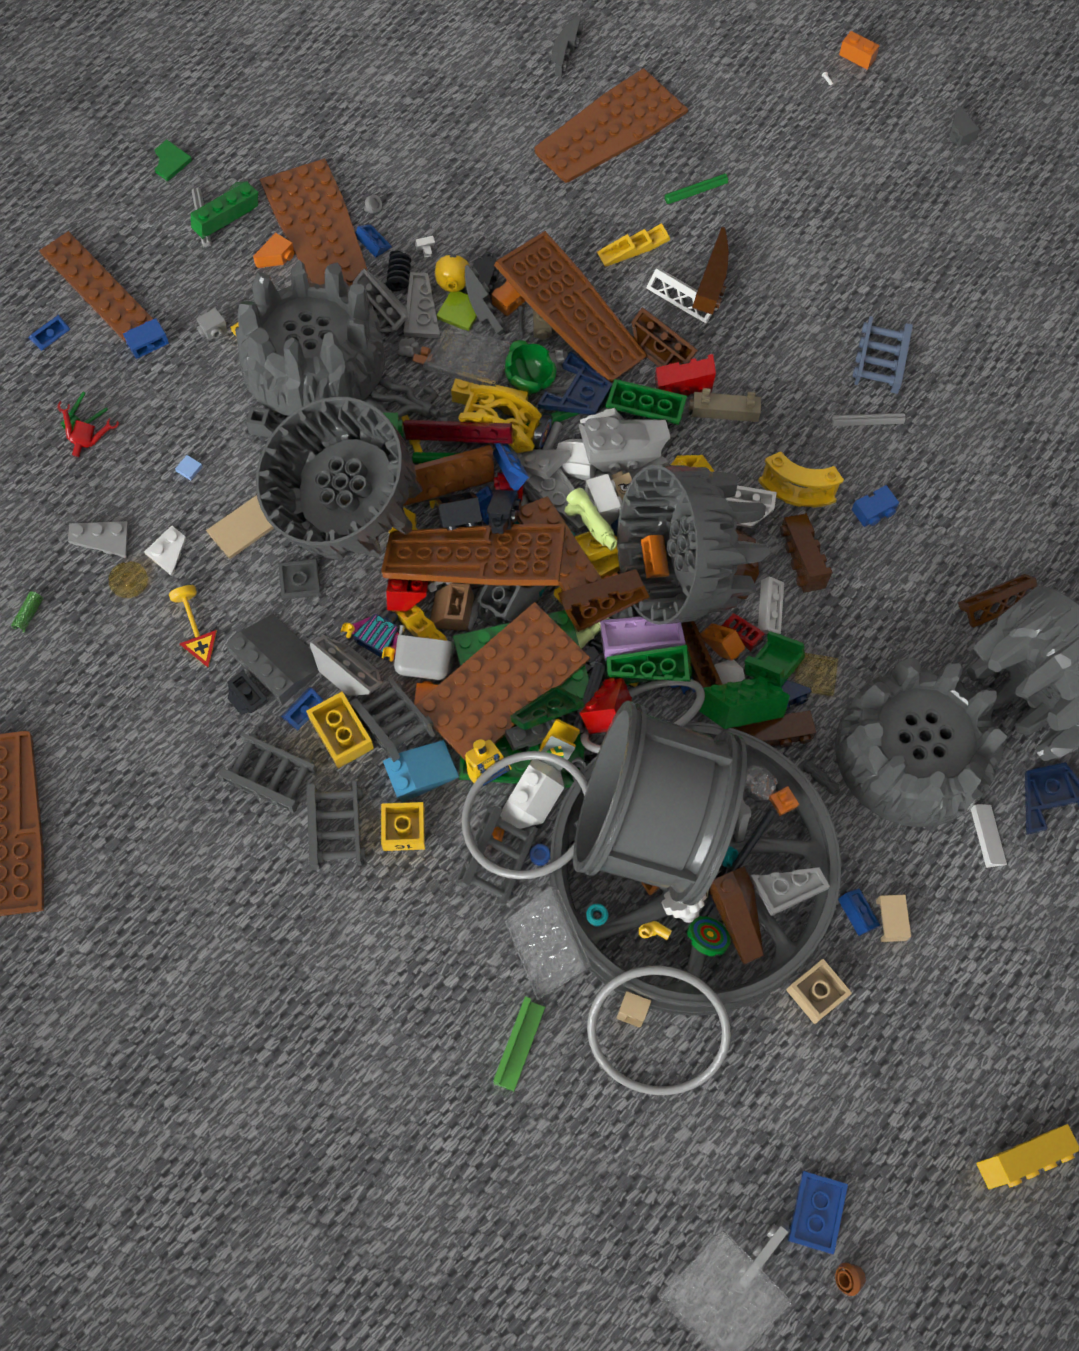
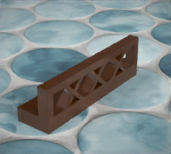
(994, 595)

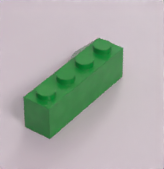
(233, 204)
(656, 664)

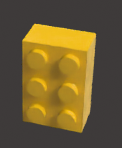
(340, 729)

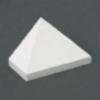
(729, 671)

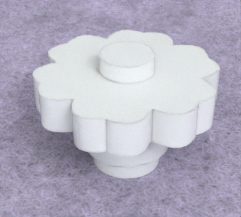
(680, 910)

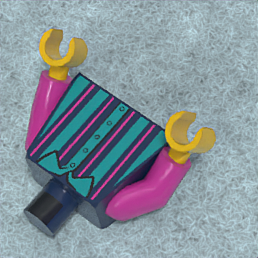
(375, 634)

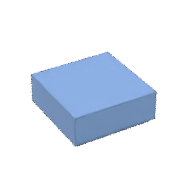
(188, 467)

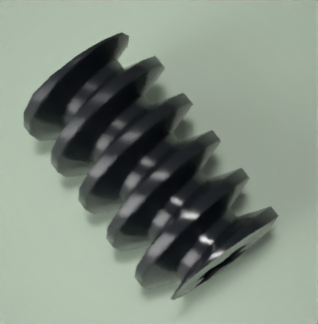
(398, 270)

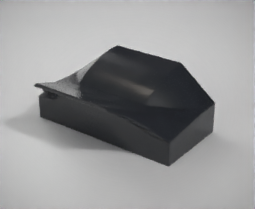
(245, 694)

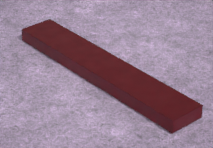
(458, 431)

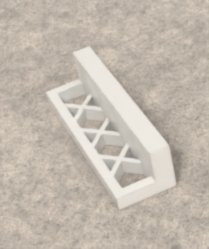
(681, 287)

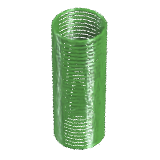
(20, 614)

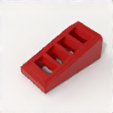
(758, 634)

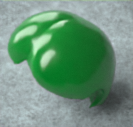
(529, 367)

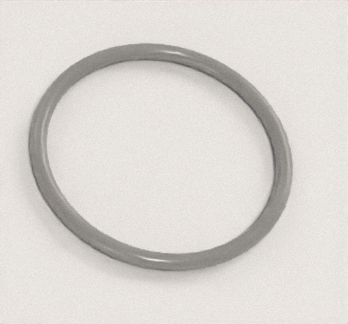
(700, 695)
(466, 813)
(667, 971)

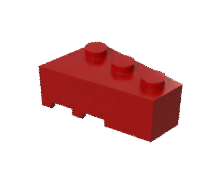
(686, 378)
(604, 705)

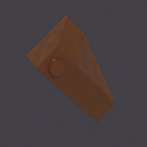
(738, 909)

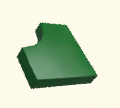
(171, 160)

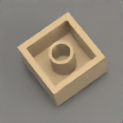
(818, 991)

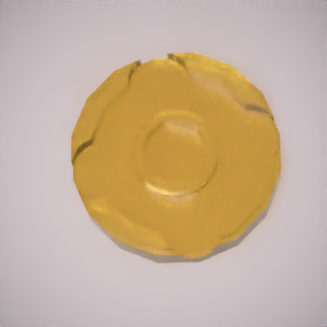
(134, 579)

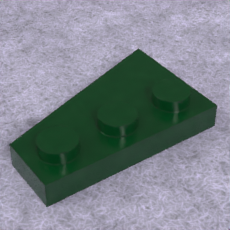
(546, 707)

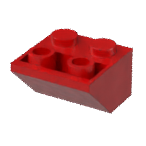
(405, 594)

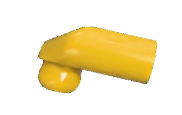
(654, 928)

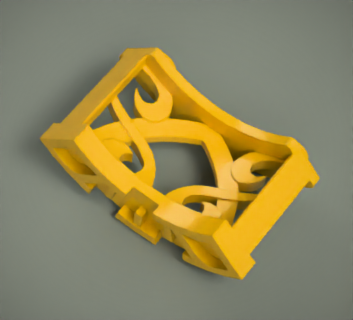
(492, 397)
(821, 483)

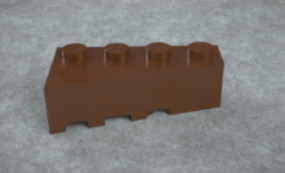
(805, 553)
(602, 598)

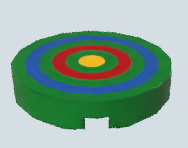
(708, 936)

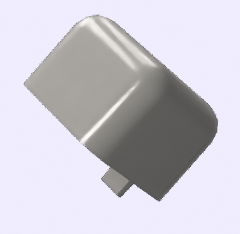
(423, 657)

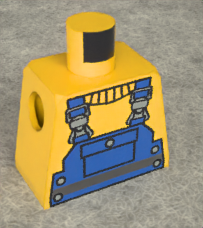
(481, 758)

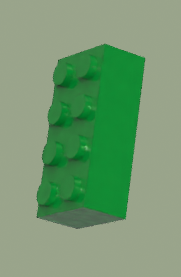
(744, 702)

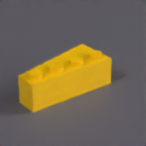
(1029, 1157)

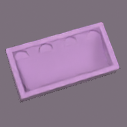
(638, 635)

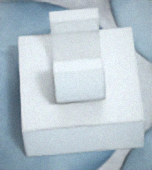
(425, 244)

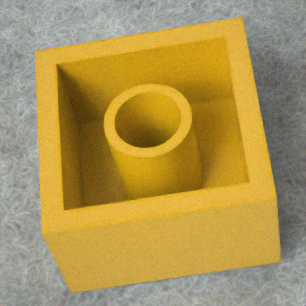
(403, 826)

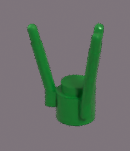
(73, 418)

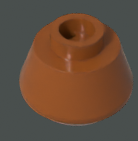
(850, 1278)

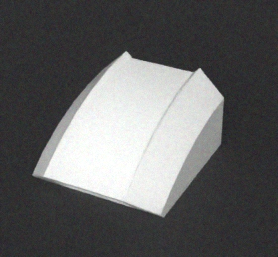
(577, 465)

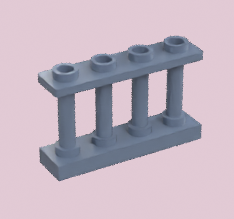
(900, 351)

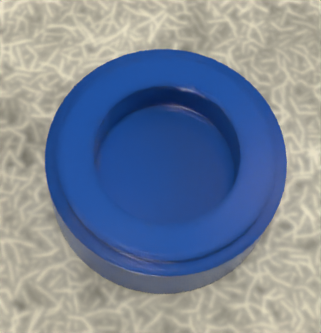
(540, 854)

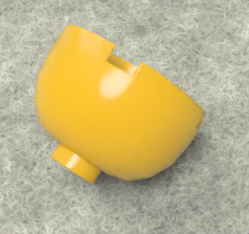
(451, 273)

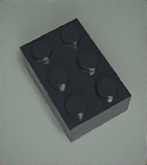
(458, 510)

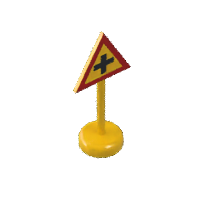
(200, 646)

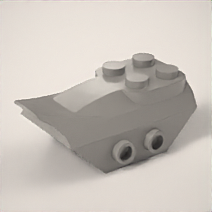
(623, 443)

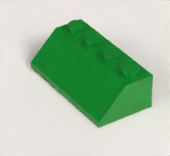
(646, 401)

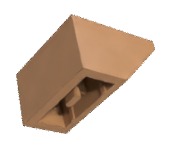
(452, 607)

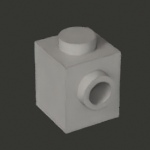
(211, 324)

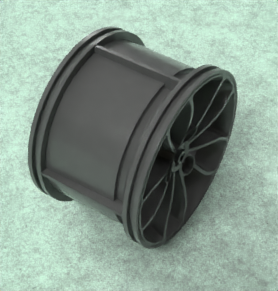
(661, 804)

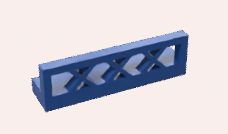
(510, 465)

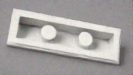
(768, 605)
(988, 835)

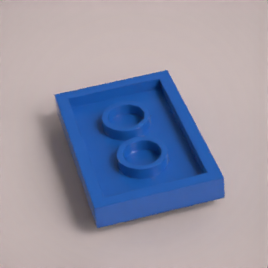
(817, 1212)

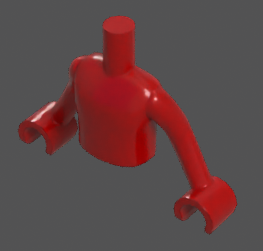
(82, 432)

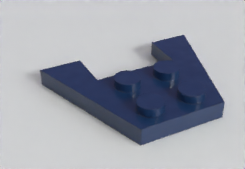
(585, 392)
(1048, 789)

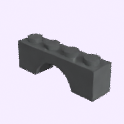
(262, 422)

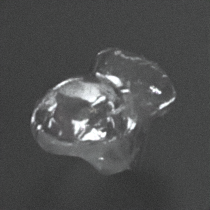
(759, 782)

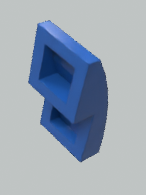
(484, 498)

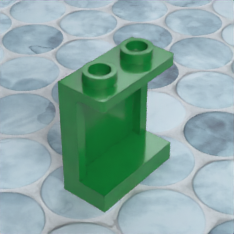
(776, 659)

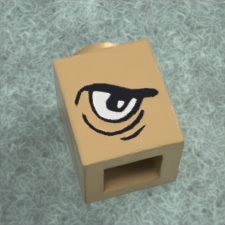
(622, 482)

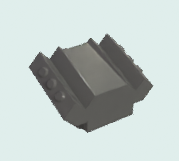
(505, 602)

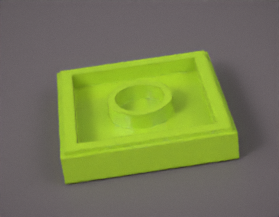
(457, 311)

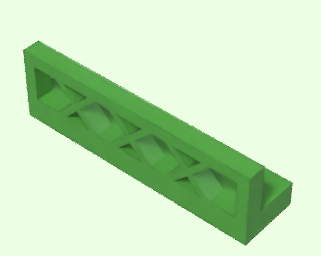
(519, 1044)

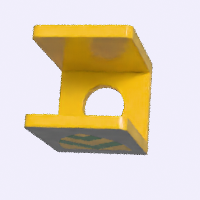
(559, 741)

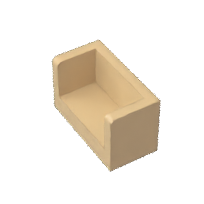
(894, 918)
(633, 1009)

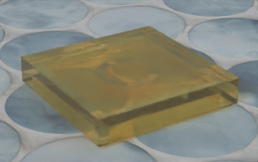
(817, 673)

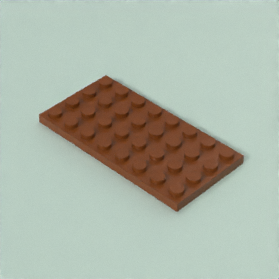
(501, 679)

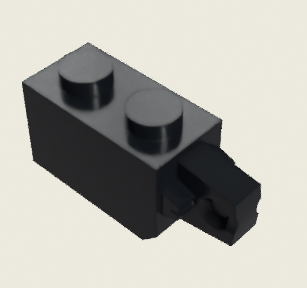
(487, 270)
(503, 510)

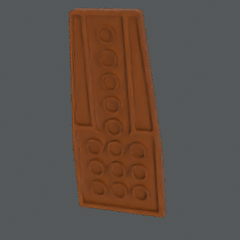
(610, 126)
(315, 220)
(571, 305)
(477, 556)
(20, 827)

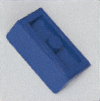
(372, 240)
(49, 332)
(296, 713)
(858, 912)

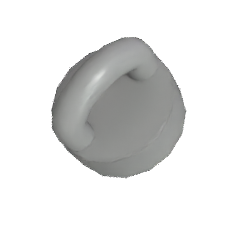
(373, 204)

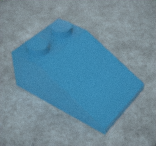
(421, 770)

